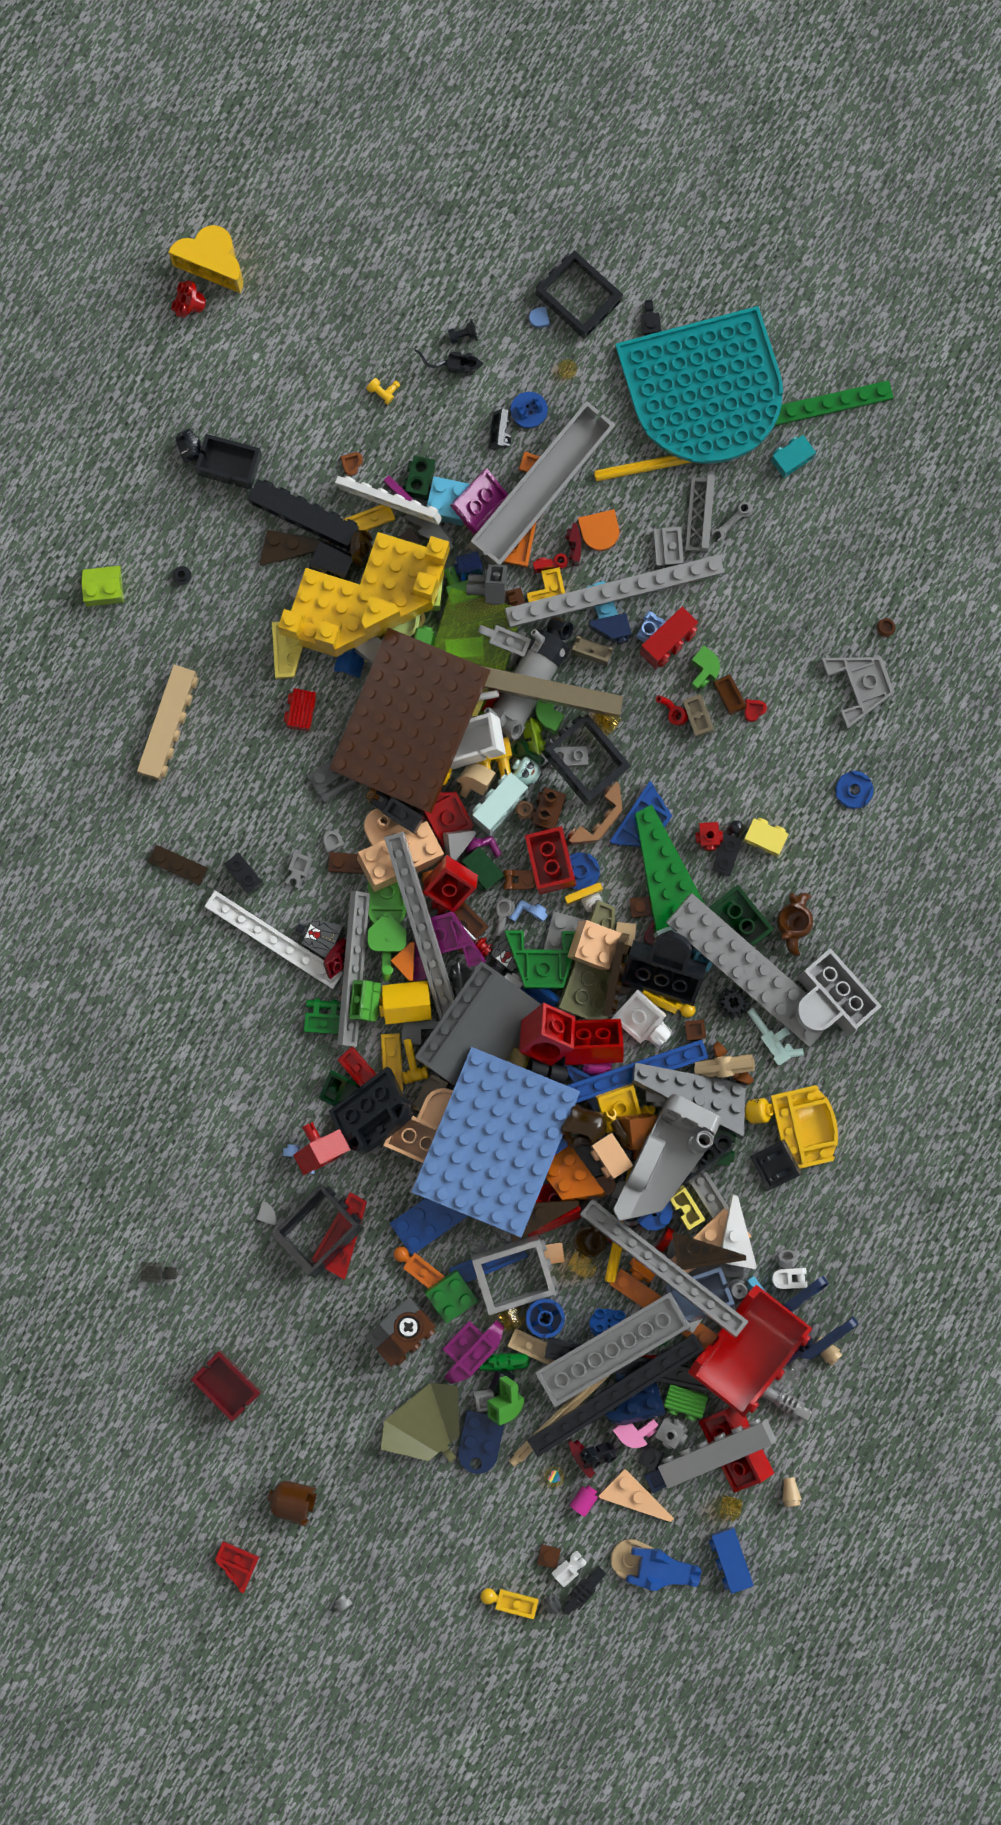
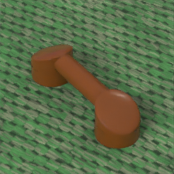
(719, 1051)

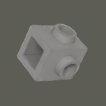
(669, 1428)

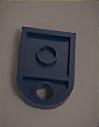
(640, 1407)
(479, 1440)

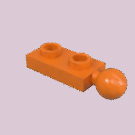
(418, 1267)

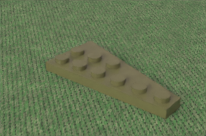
(588, 986)

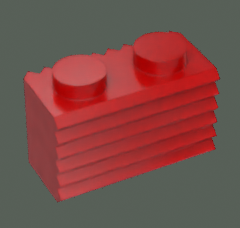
(301, 709)

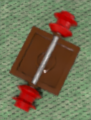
(471, 922)

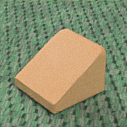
(554, 1253)

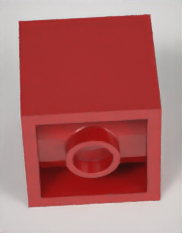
(547, 1034)

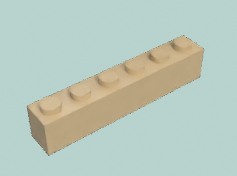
(167, 723)

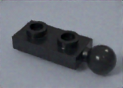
(729, 849)

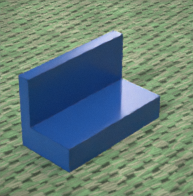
(349, 663)

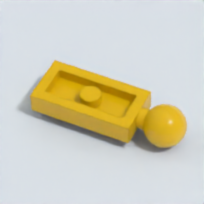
(670, 1004)
(511, 1602)

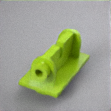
(533, 731)

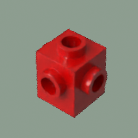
(712, 830)

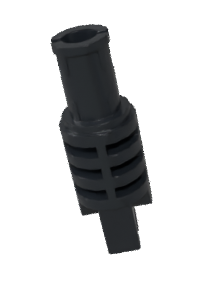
(584, 1590)

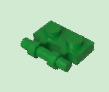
(322, 1023)

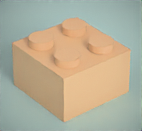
(593, 945)
(611, 1156)

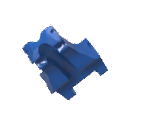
(660, 1570)

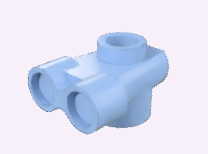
(651, 625)

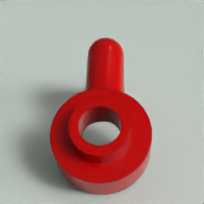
(674, 711)

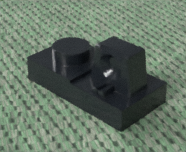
(498, 437)

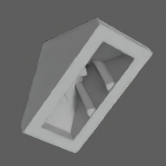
(456, 842)

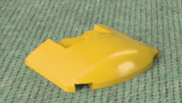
(806, 1124)

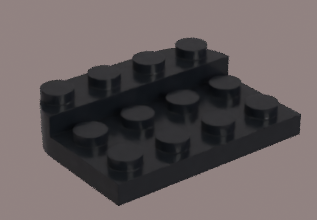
(372, 1112)

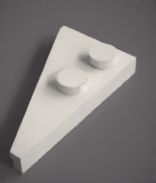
(736, 1235)

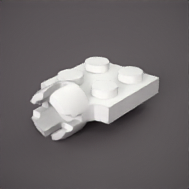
(643, 1020)

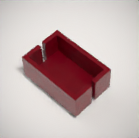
(226, 1385)

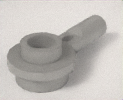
(504, 909)

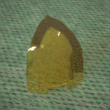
(606, 723)

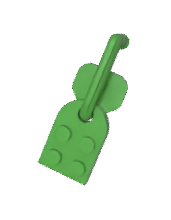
(386, 933)

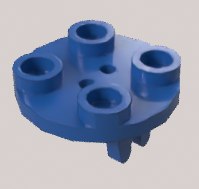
(537, 406)
(605, 1319)

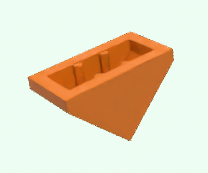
(405, 961)

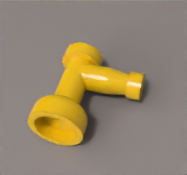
(374, 386)

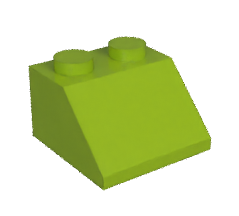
(102, 586)

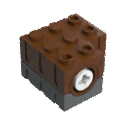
(401, 1332)

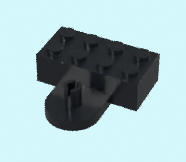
(665, 968)

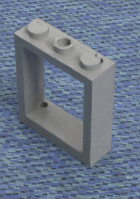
(505, 1250)

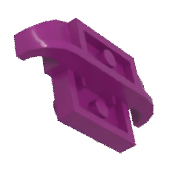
(471, 1349)

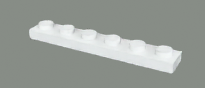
(393, 501)

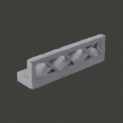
(707, 514)

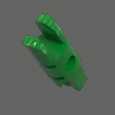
(505, 1362)

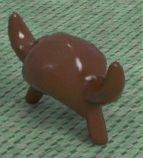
(795, 921)

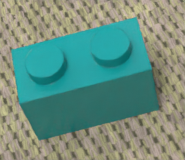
(793, 455)

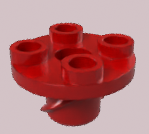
(188, 300)

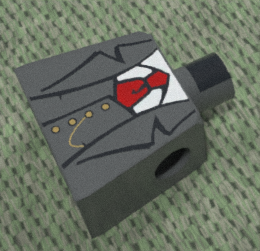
(320, 936)
(503, 956)

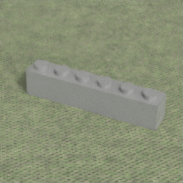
(717, 1452)

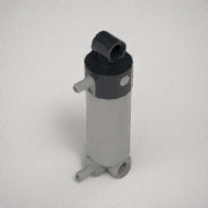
(540, 661)

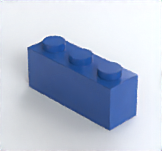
(731, 1560)

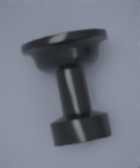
(469, 330)

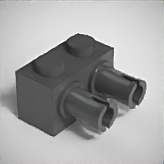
(491, 586)

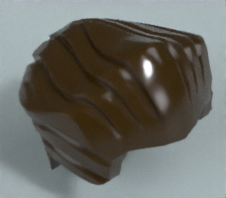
(590, 1241)

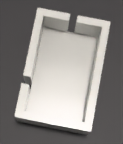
(481, 740)

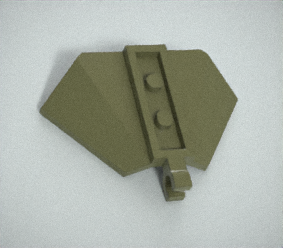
(424, 1424)

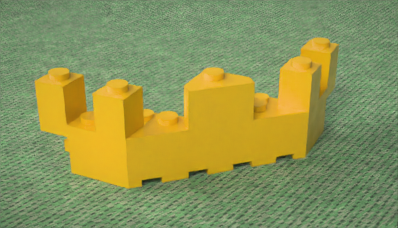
(394, 589)

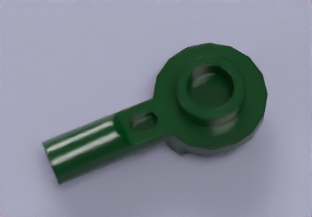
(521, 749)

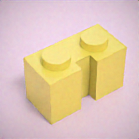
(766, 837)
(691, 1214)

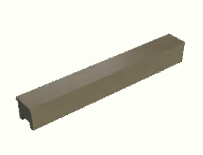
(554, 692)

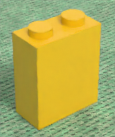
(405, 1002)

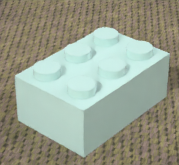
(499, 803)

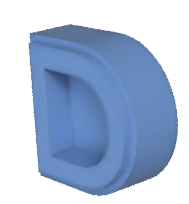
(539, 317)

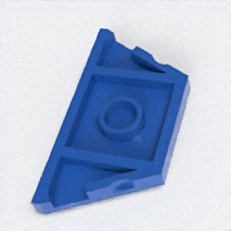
(627, 831)

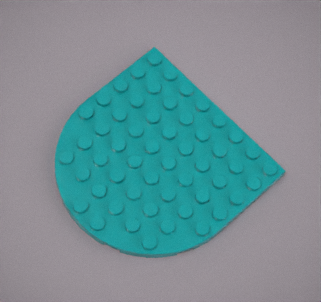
(705, 386)

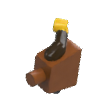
(633, 1129)

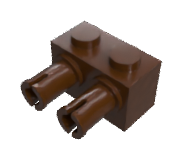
(548, 809)

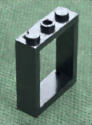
(583, 330)
(564, 771)
(304, 1208)

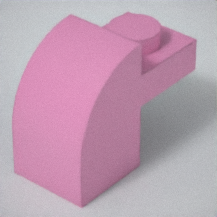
(632, 1437)

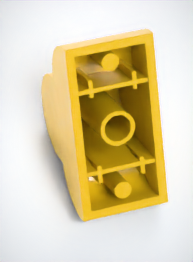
(209, 257)

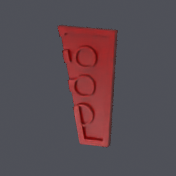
(338, 1228)

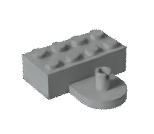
(833, 996)

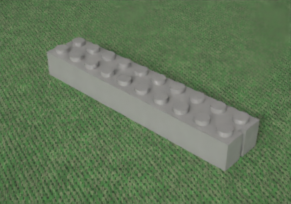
(541, 485)

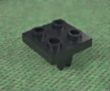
(776, 1165)

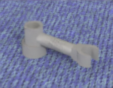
(724, 528)

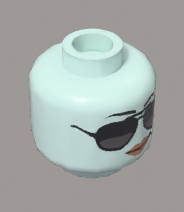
(526, 770)

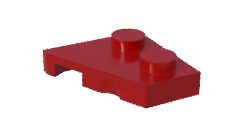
(237, 1564)

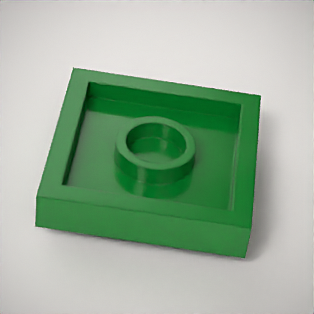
(451, 1296)

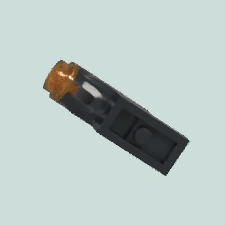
(395, 810)

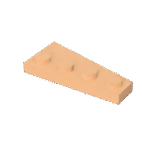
(712, 1232)

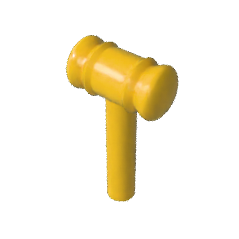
(414, 1074)

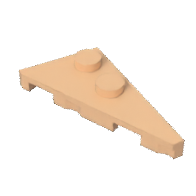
(631, 1494)

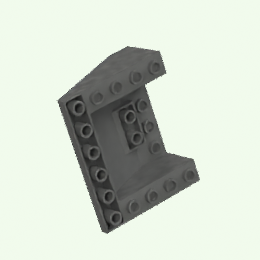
(481, 1017)

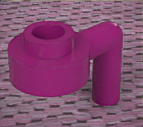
(475, 843)

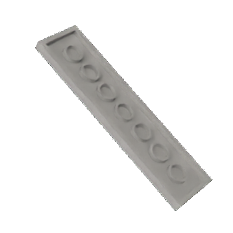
(612, 1349)

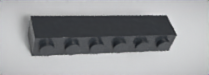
(303, 514)

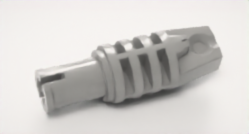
(787, 1403)

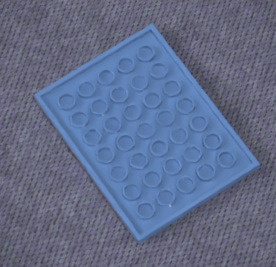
(495, 1142)

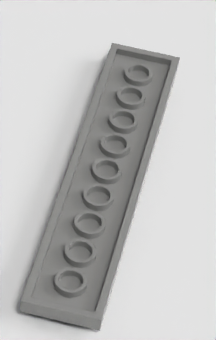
(741, 963)

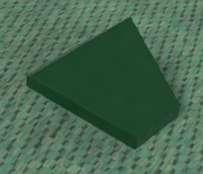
(337, 1088)

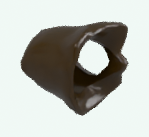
(587, 1123)

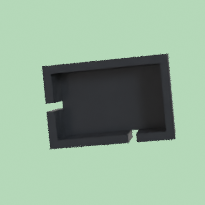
(228, 461)

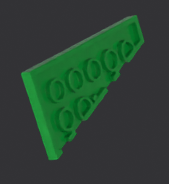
(664, 871)

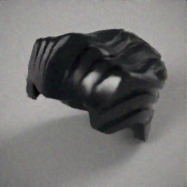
(188, 445)

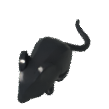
(457, 363)

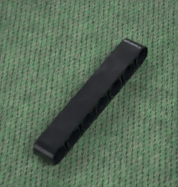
(702, 1165)

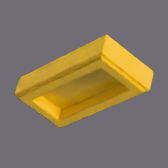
(581, 894)

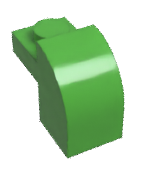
(709, 666)
(549, 717)
(506, 1405)

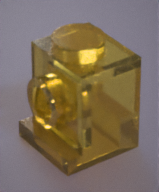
(581, 1265)

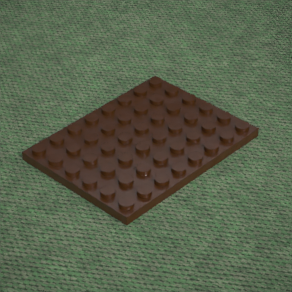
(409, 720)

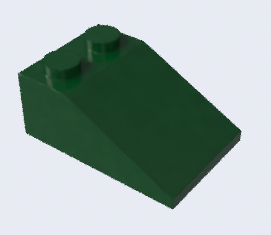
(742, 916)

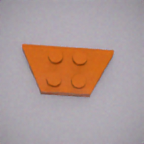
(571, 1177)

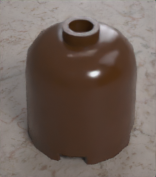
(292, 1501)

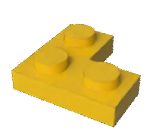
(552, 585)

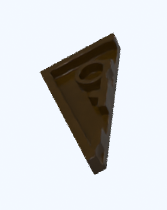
(282, 546)
(544, 1213)
(696, 1253)

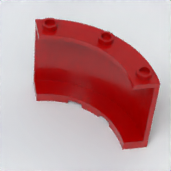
(747, 1365)

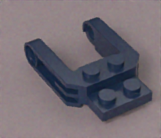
(812, 1350)

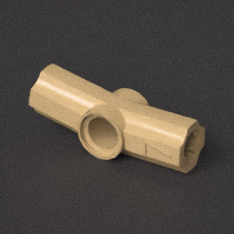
(725, 1066)

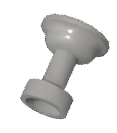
(738, 1290)

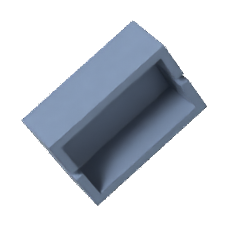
(714, 1282)

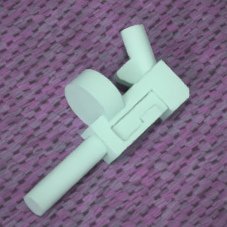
(772, 1040)

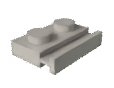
(668, 546)

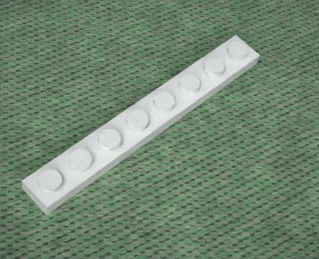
(271, 938)

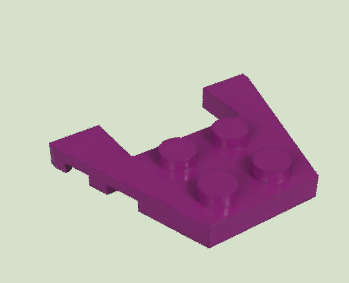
(450, 937)

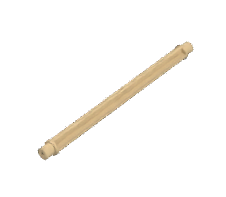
(571, 1404)

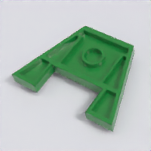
(540, 967)

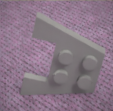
(868, 682)

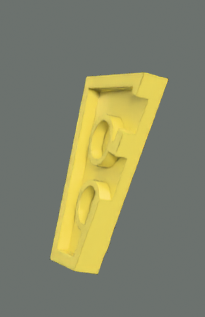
(286, 654)

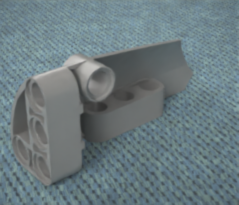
(666, 1157)

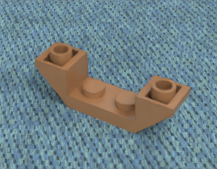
(582, 836)

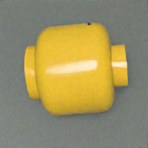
(758, 1111)

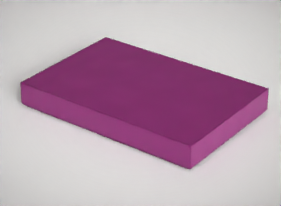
(479, 501)

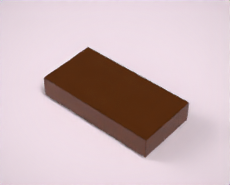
(729, 694)

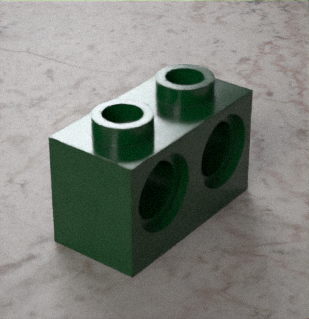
(423, 478)

